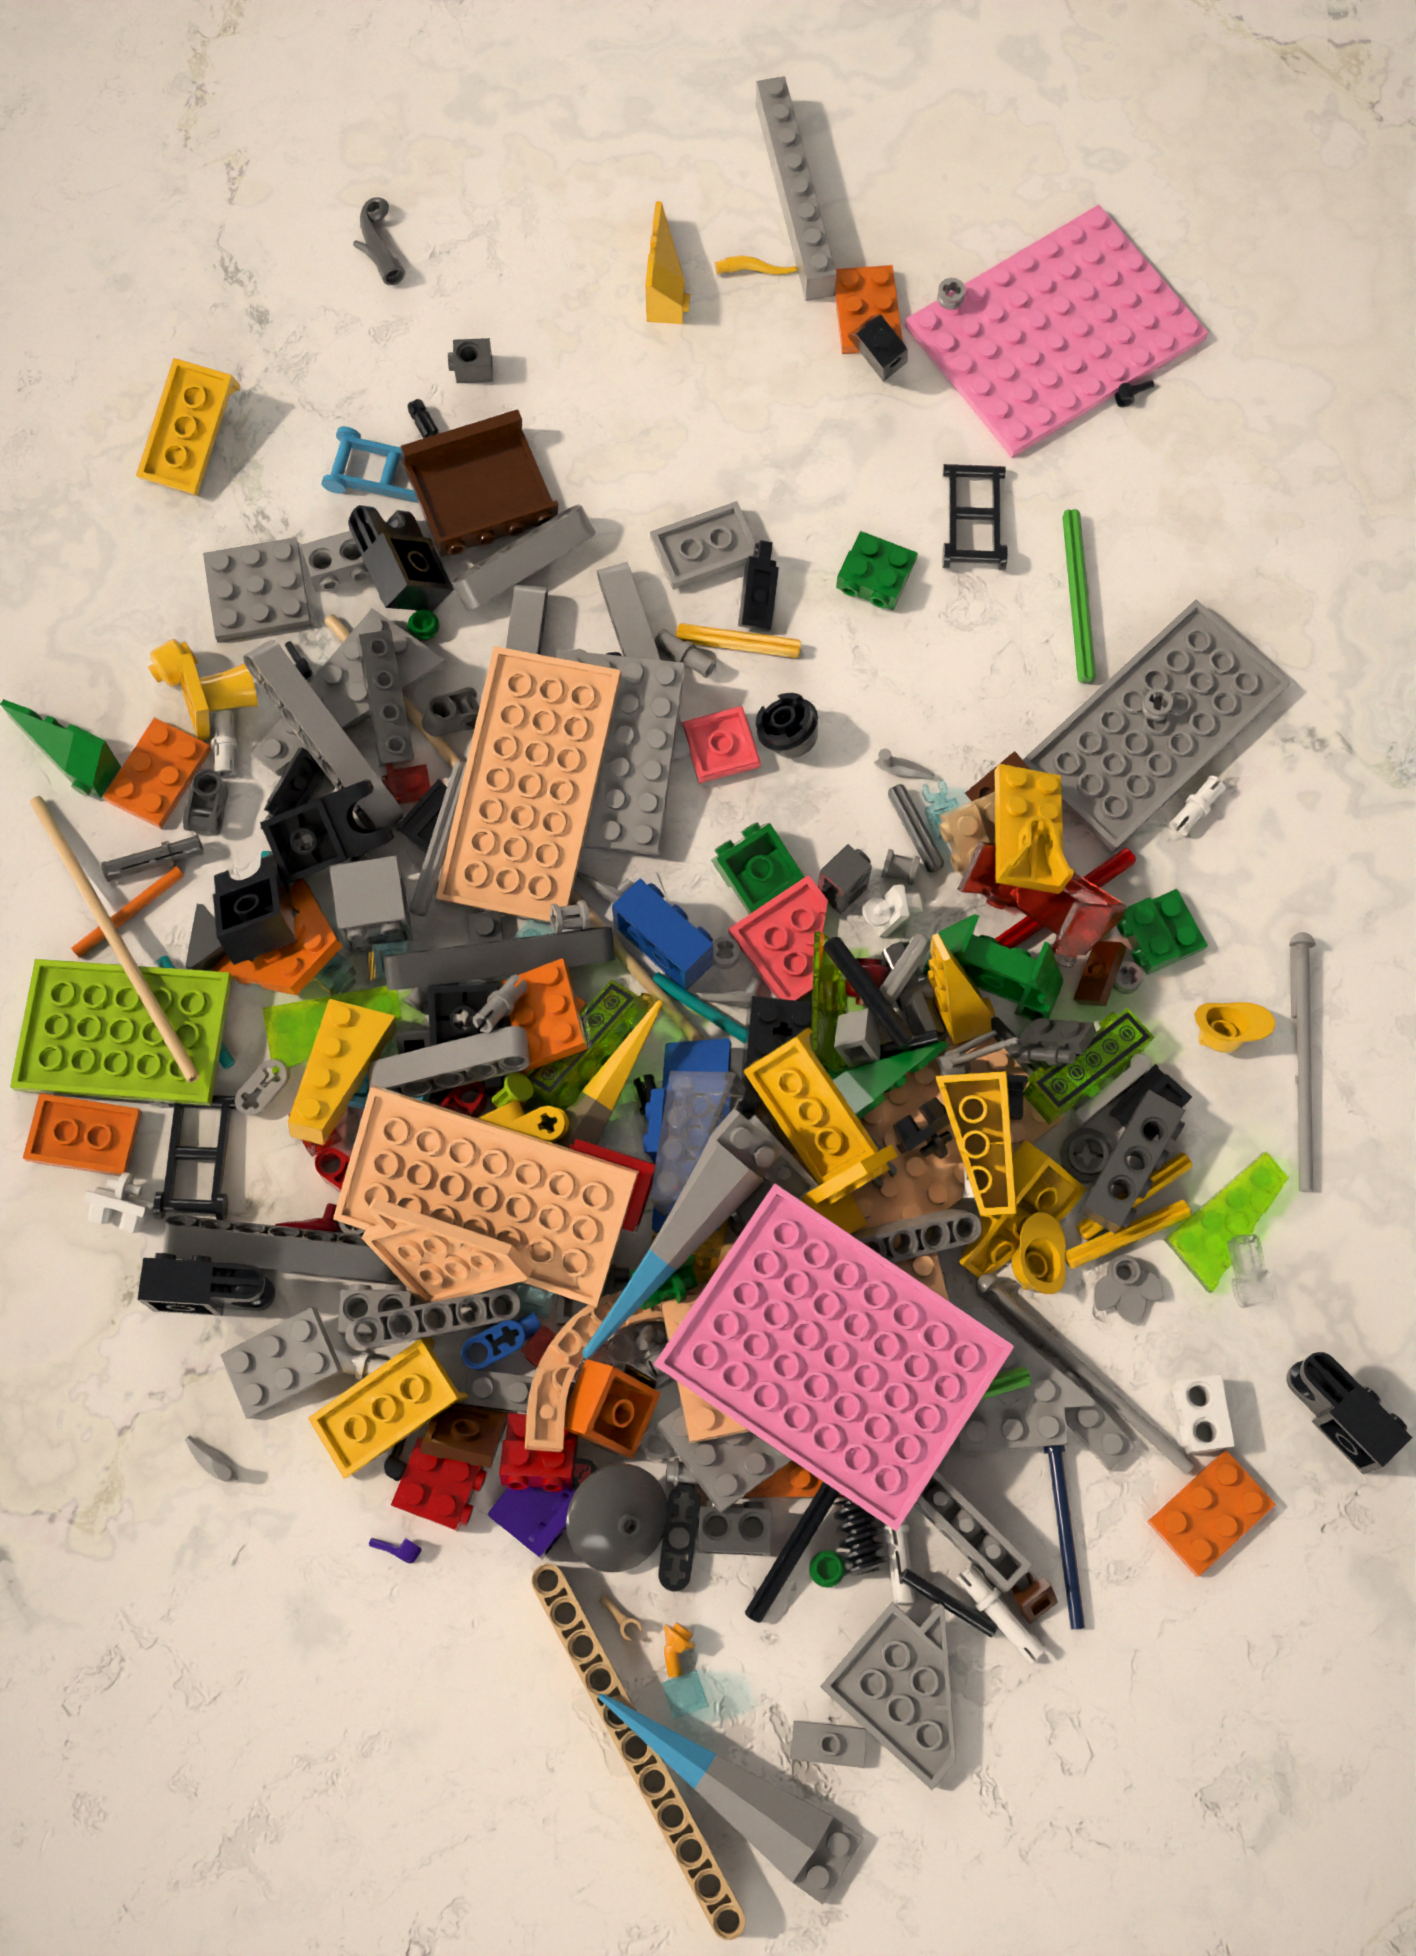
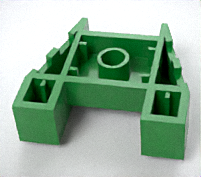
(1005, 971)

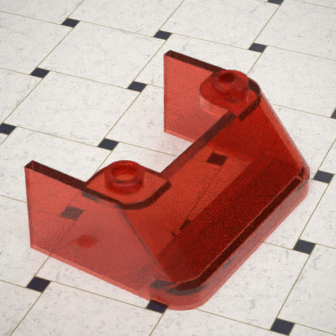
(1077, 915)

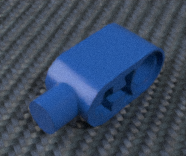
(526, 1327)

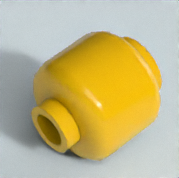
(166, 661)

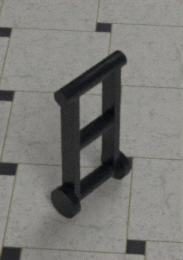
(999, 552)
(218, 1204)

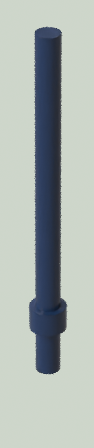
(1065, 1535)

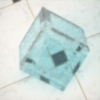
(685, 1694)

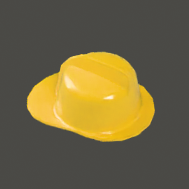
(1229, 1025)
(1041, 1254)

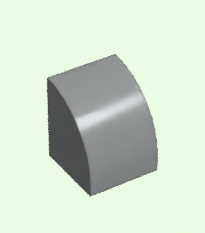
(857, 1038)

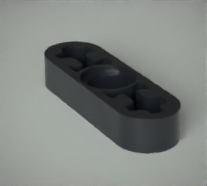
(666, 1564)

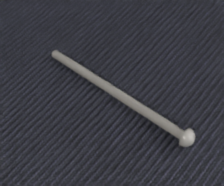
(1300, 1009)
(1041, 1336)

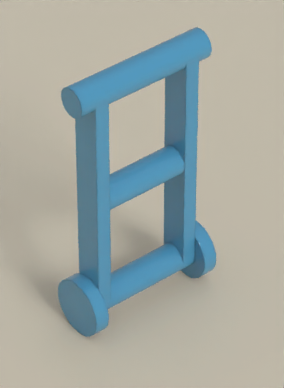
(337, 481)

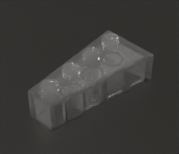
(692, 1112)

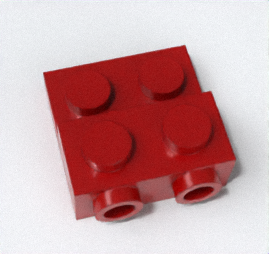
(535, 1468)
(438, 1488)

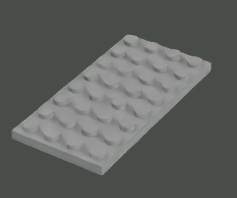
(1127, 767)

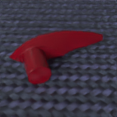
(325, 1223)

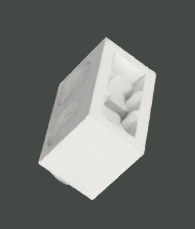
(1212, 1414)

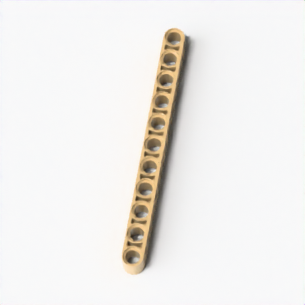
(638, 1767)

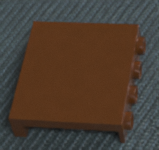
(477, 483)

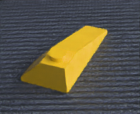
(664, 277)

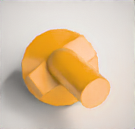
(677, 1639)

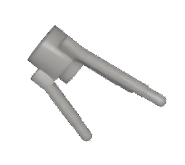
(957, 1061)

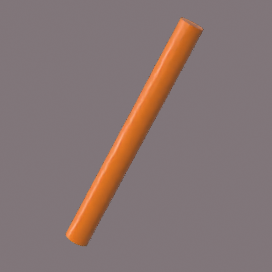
(129, 910)

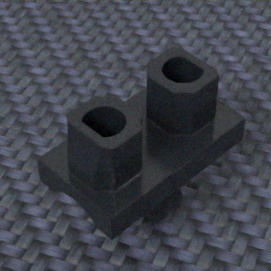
(911, 1135)

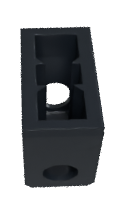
(880, 346)

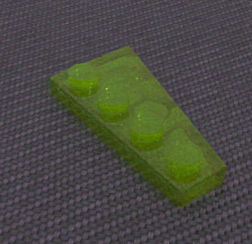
(294, 1025)
(1229, 1213)

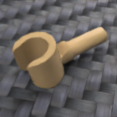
(619, 1616)

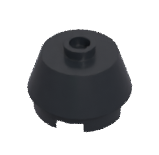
(788, 725)

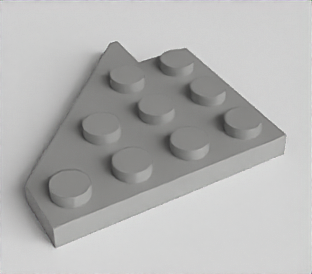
(1026, 1415)
(901, 1690)

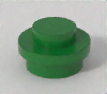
(423, 625)
(827, 1569)

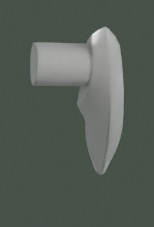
(901, 766)
(604, 889)
(737, 998)
(212, 1461)

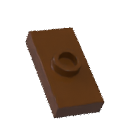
(1100, 973)

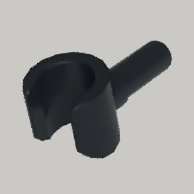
(1126, 392)
(300, 663)
(393, 1465)

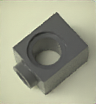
(471, 349)

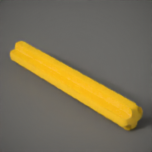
(739, 640)
(1165, 1175)
(1124, 1236)

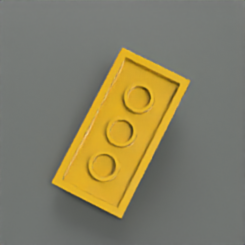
(186, 426)
(1029, 830)
(810, 1108)
(385, 1407)

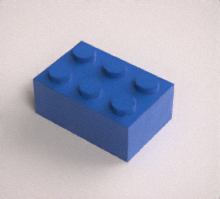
(663, 933)

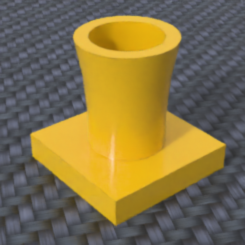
(214, 692)

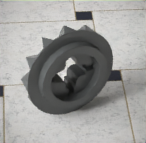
(1075, 1143)

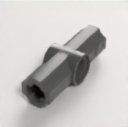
(916, 996)

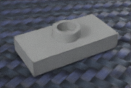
(828, 1744)

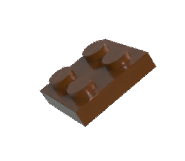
(465, 1434)

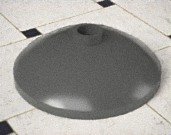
(604, 1506)

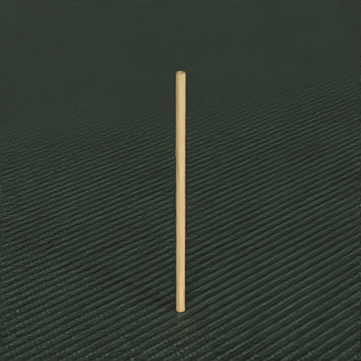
(115, 940)

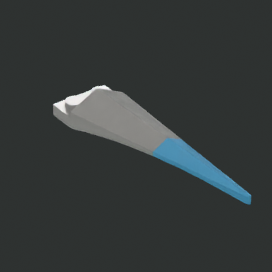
(720, 1182)
(791, 1833)

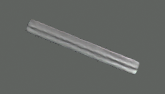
(438, 844)

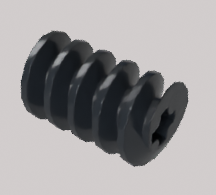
(859, 1539)

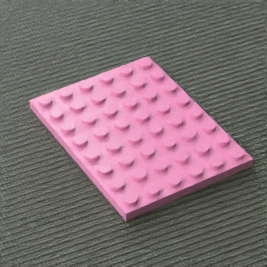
(1056, 330)
(834, 1356)

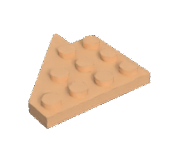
(438, 1257)

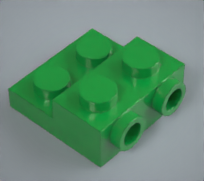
(876, 570)
(757, 866)
(1161, 931)

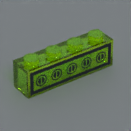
(606, 1025)
(1062, 1086)

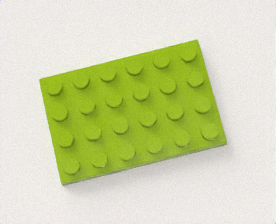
(96, 1039)

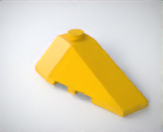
(956, 995)
(1039, 1187)

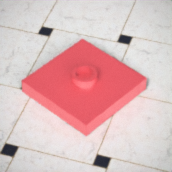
(721, 744)

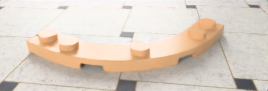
(558, 1365)

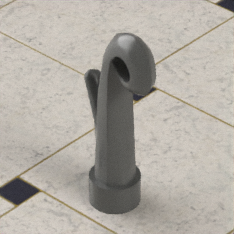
(375, 248)

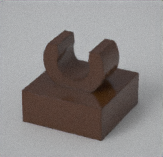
(1035, 1598)

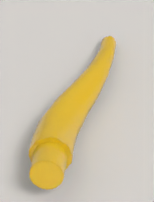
(742, 262)

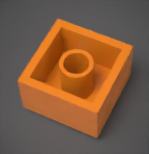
(610, 1408)

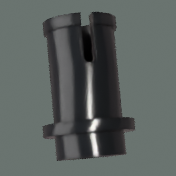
(643, 1092)

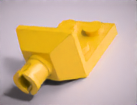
(834, 1197)

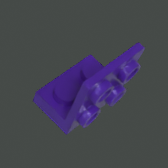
(533, 1516)

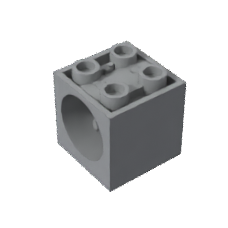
(371, 903)

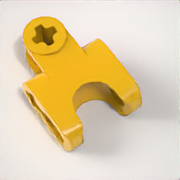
(531, 1124)

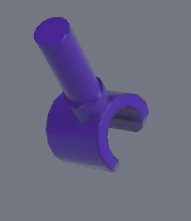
(407, 1551)

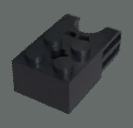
(400, 559)
(333, 833)
(253, 912)
(443, 1006)
(763, 1020)
(202, 1286)
(1347, 1412)

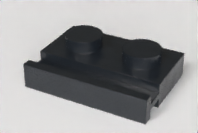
(422, 818)
(1158, 1083)

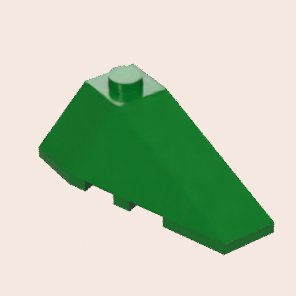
(75, 752)
(865, 1083)

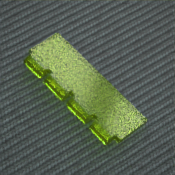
(827, 1004)

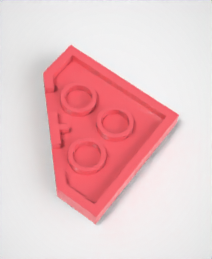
(781, 939)

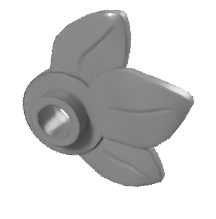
(1127, 1294)

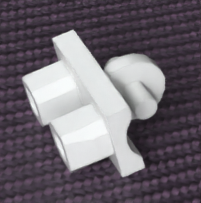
(892, 910)
(105, 1201)

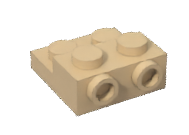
(966, 828)

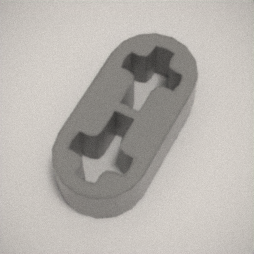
(256, 1082)

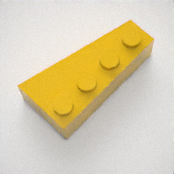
(338, 1063)
(982, 1130)

